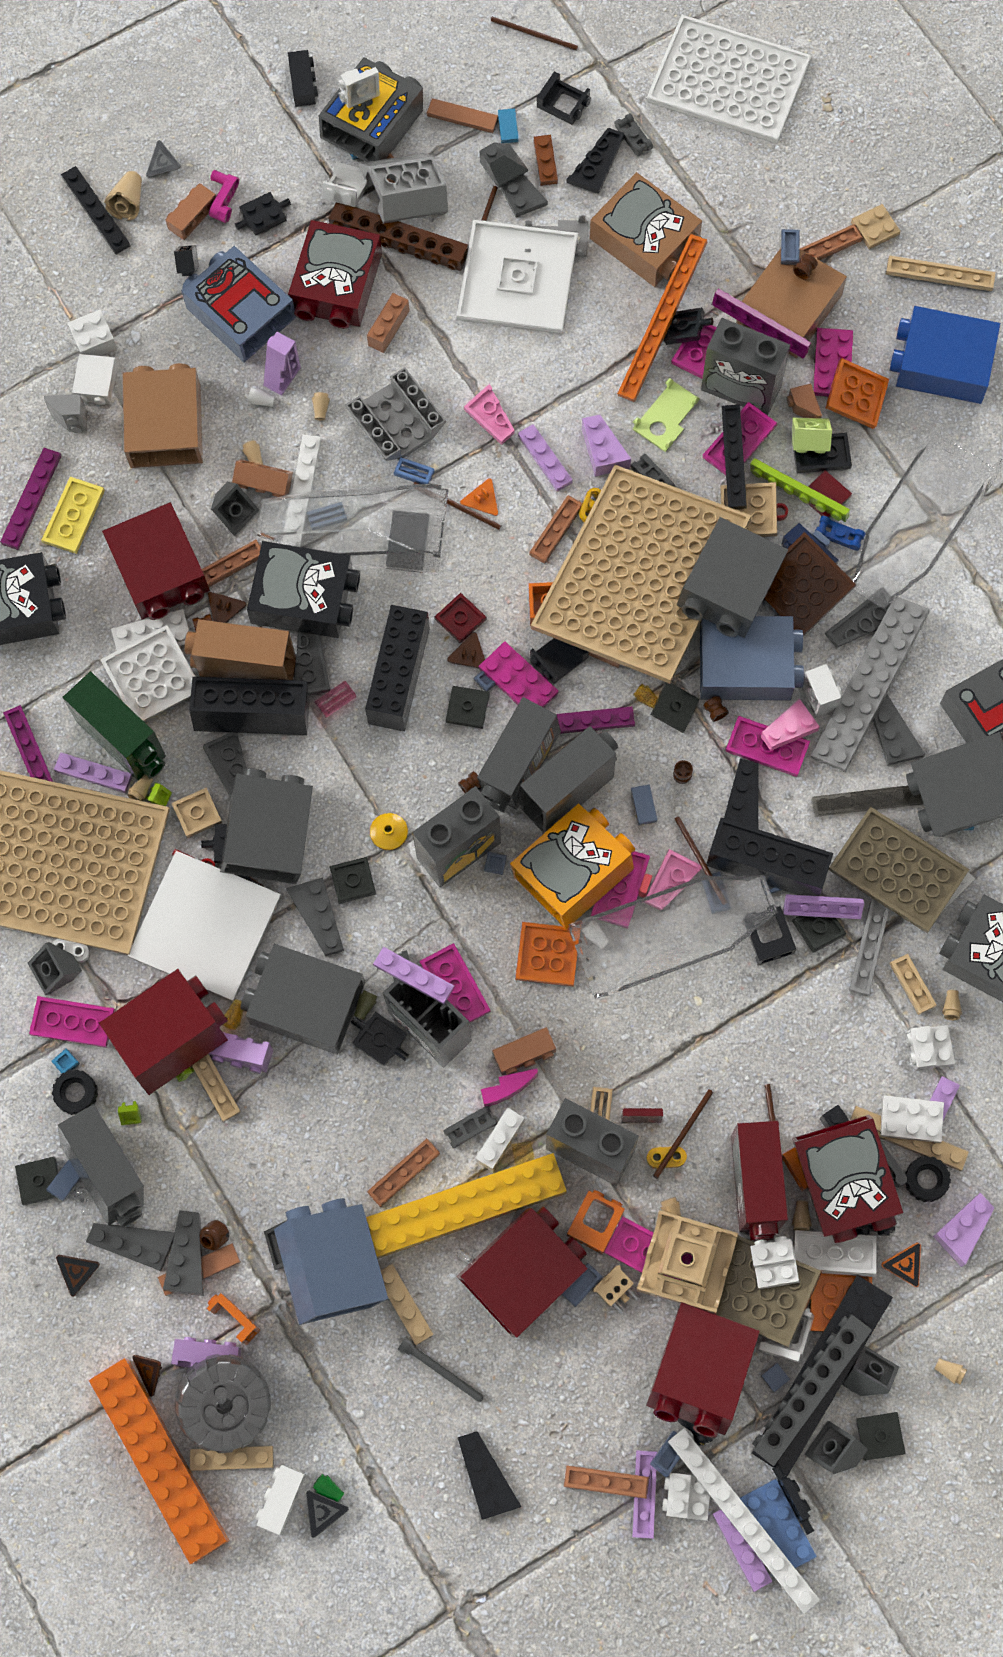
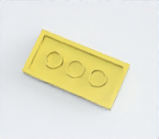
(73, 515)

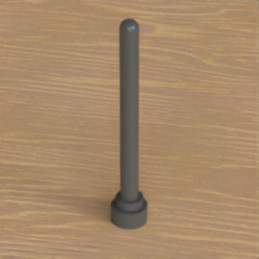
(408, 1348)

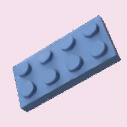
(779, 1521)

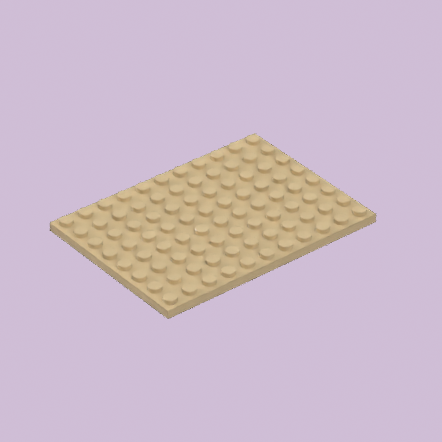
(629, 571)
(75, 861)

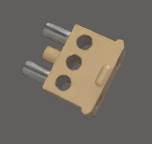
(607, 1286)

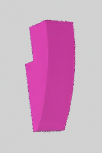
(509, 1087)

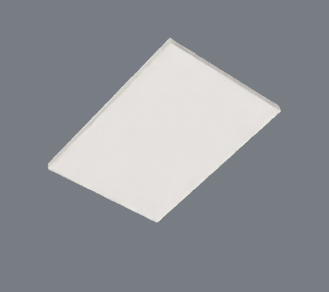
(729, 78)

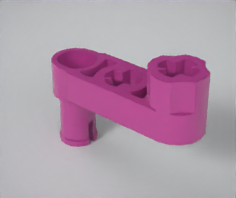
(219, 207)

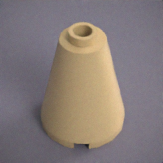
(124, 198)

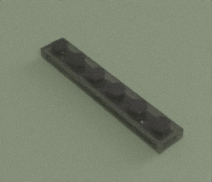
(862, 800)

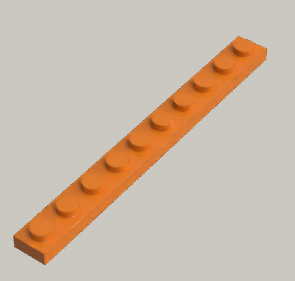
(662, 317)

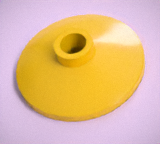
(392, 839)

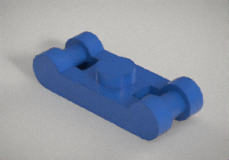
(841, 533)

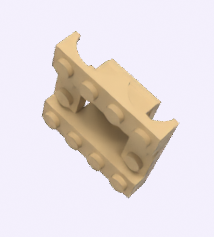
(711, 1253)

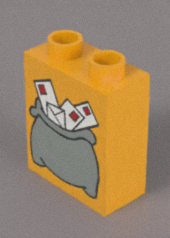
(574, 864)

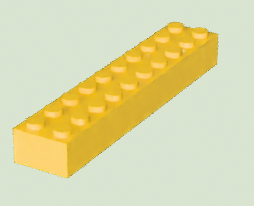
(465, 1205)

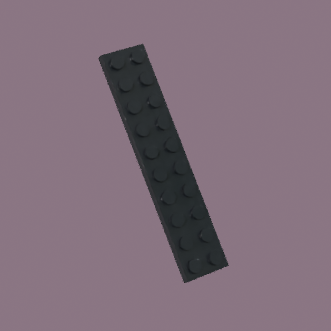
(867, 1305)

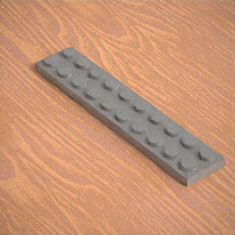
(870, 684)

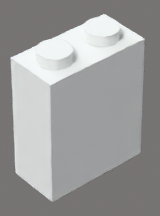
(95, 379)

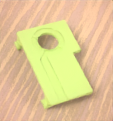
(669, 410)

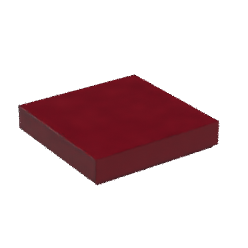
(831, 488)
(460, 618)
(642, 1115)

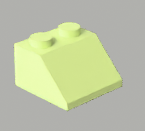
(811, 434)

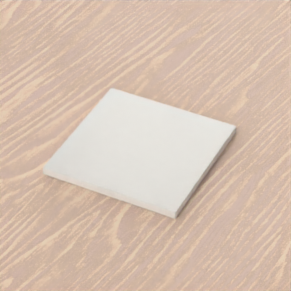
(513, 285)
(205, 925)

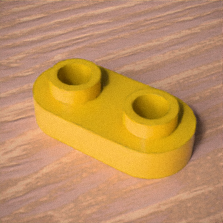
(588, 502)
(662, 1151)

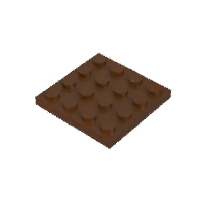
(807, 584)

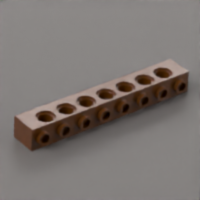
(408, 234)

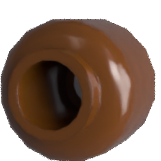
(214, 1235)

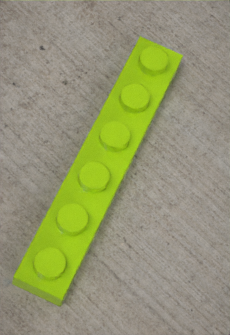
(802, 491)

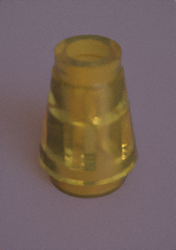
(645, 695)
(234, 1015)

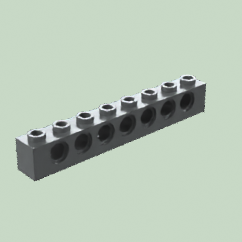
(859, 1333)

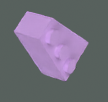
(281, 363)
(603, 446)
(244, 1053)
(964, 1229)
(189, 1351)

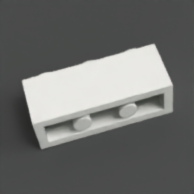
(500, 1139)
(280, 1499)

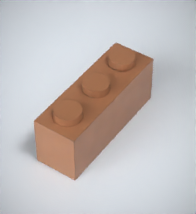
(190, 211)
(388, 322)
(262, 478)
(524, 1051)

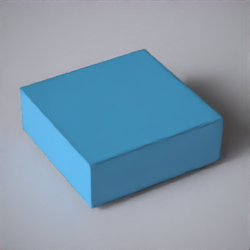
(65, 1061)

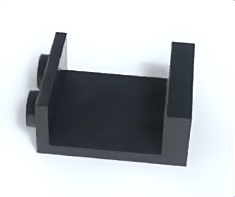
(557, 659)

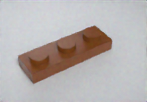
(545, 160)

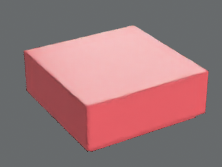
(645, 885)

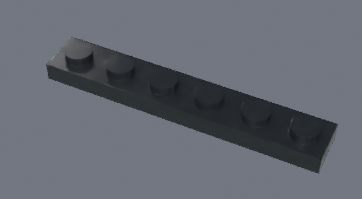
(95, 210)
(734, 456)

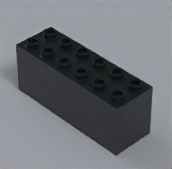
(397, 668)
(249, 705)
(782, 861)

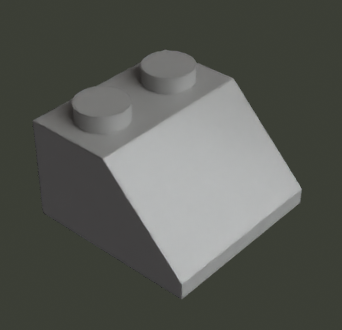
(68, 411)

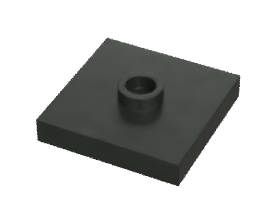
(467, 707)
(674, 707)
(352, 880)
(819, 931)
(35, 1178)
(881, 1435)

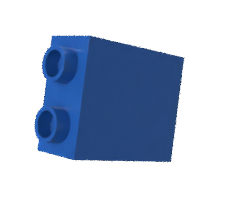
(945, 354)

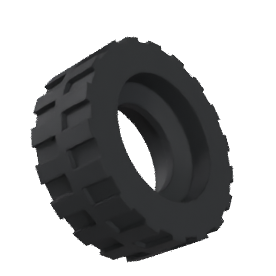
(74, 1077)
(938, 1168)

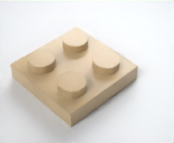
(876, 226)
(196, 812)

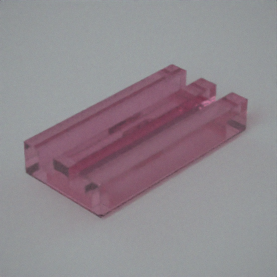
(351, 696)

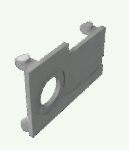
(577, 226)

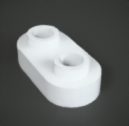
(72, 947)

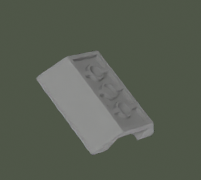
(410, 194)
(409, 411)

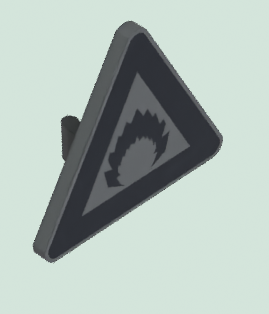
(162, 161)
(322, 1512)

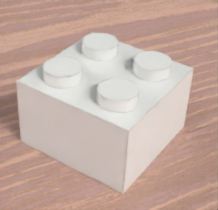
(92, 334)
(821, 690)

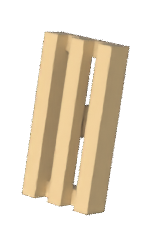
(602, 1090)

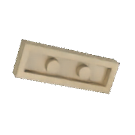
(913, 984)

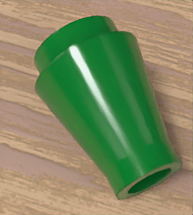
(326, 1487)

